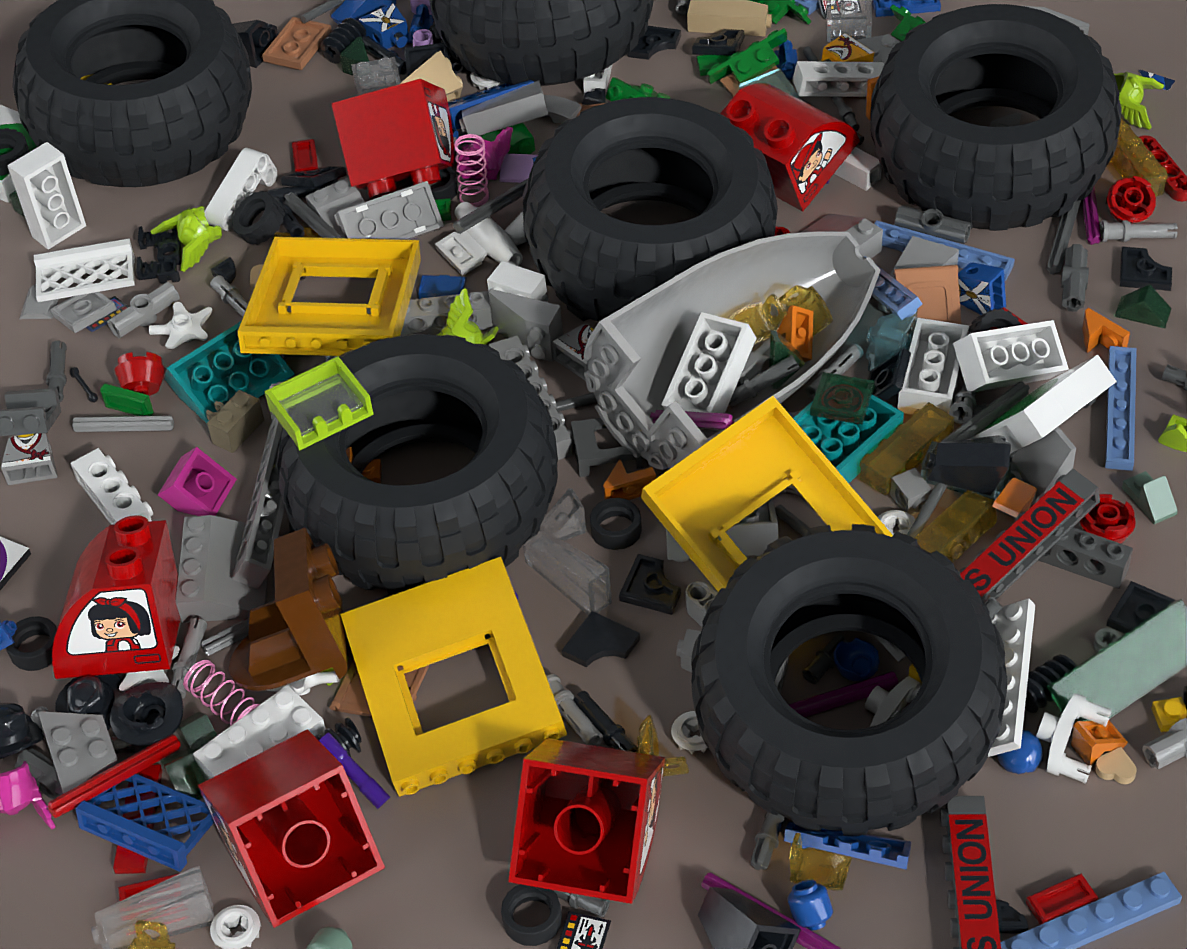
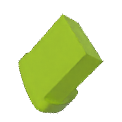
(1175, 434)

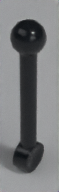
(74, 372)

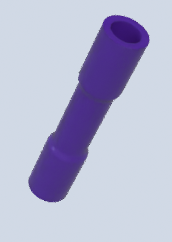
(366, 784)

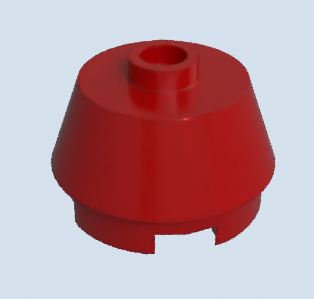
(1131, 199)
(140, 373)
(1110, 519)

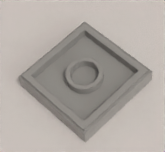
(83, 310)

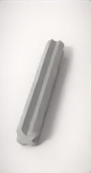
(123, 423)

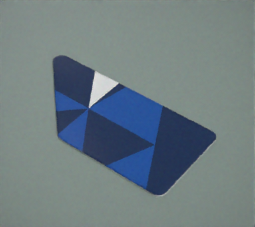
(1163, 80)

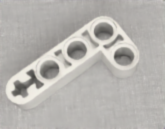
(241, 181)

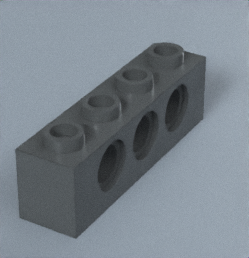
(1090, 557)

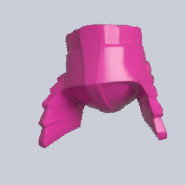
(494, 156)
(19, 790)

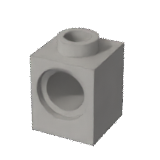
(910, 491)

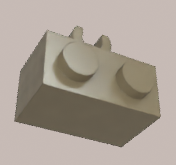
(234, 420)

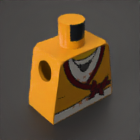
(846, 50)

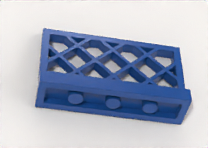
(457, 105)
(134, 833)

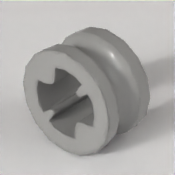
(1104, 634)

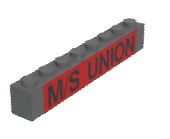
(1031, 535)
(970, 873)

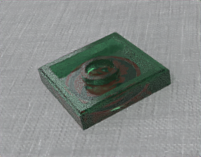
(842, 398)

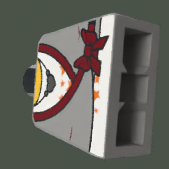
(570, 348)
(28, 459)

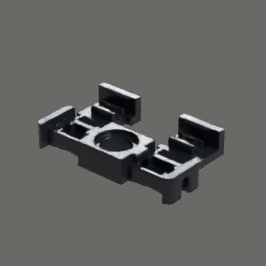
(167, 264)

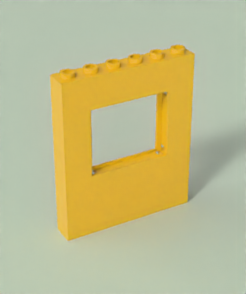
(328, 327)
(740, 474)
(435, 625)

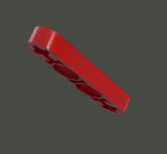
(1172, 183)

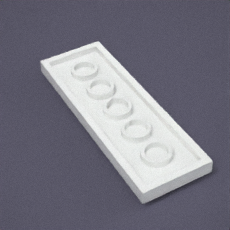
(1016, 630)

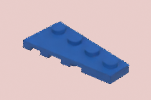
(866, 847)

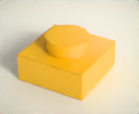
(1168, 712)

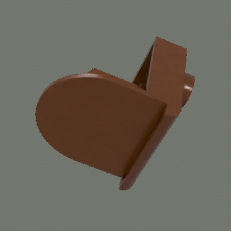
(302, 627)

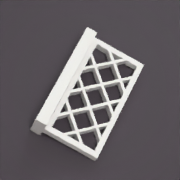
(87, 259)

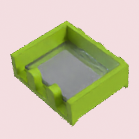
(319, 402)

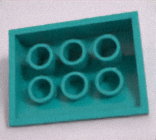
(221, 370)
(849, 442)

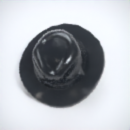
(90, 696)
(147, 713)
(16, 730)

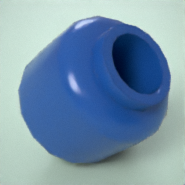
(810, 904)

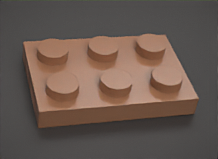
(296, 43)

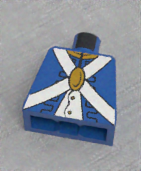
(386, 27)
(982, 287)

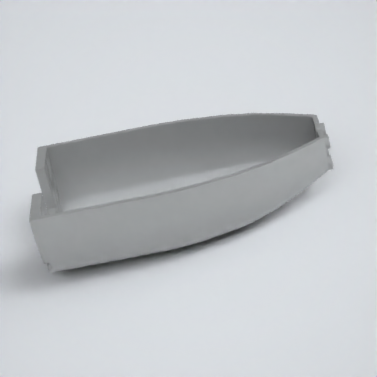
(641, 345)

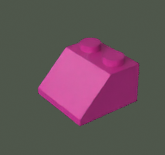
(197, 485)

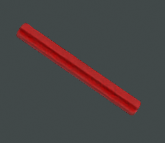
(113, 776)

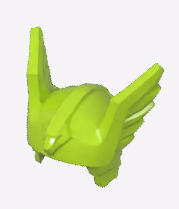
(1131, 93)
(193, 233)
(459, 324)

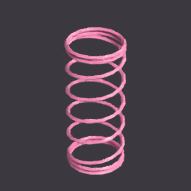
(471, 153)
(201, 687)

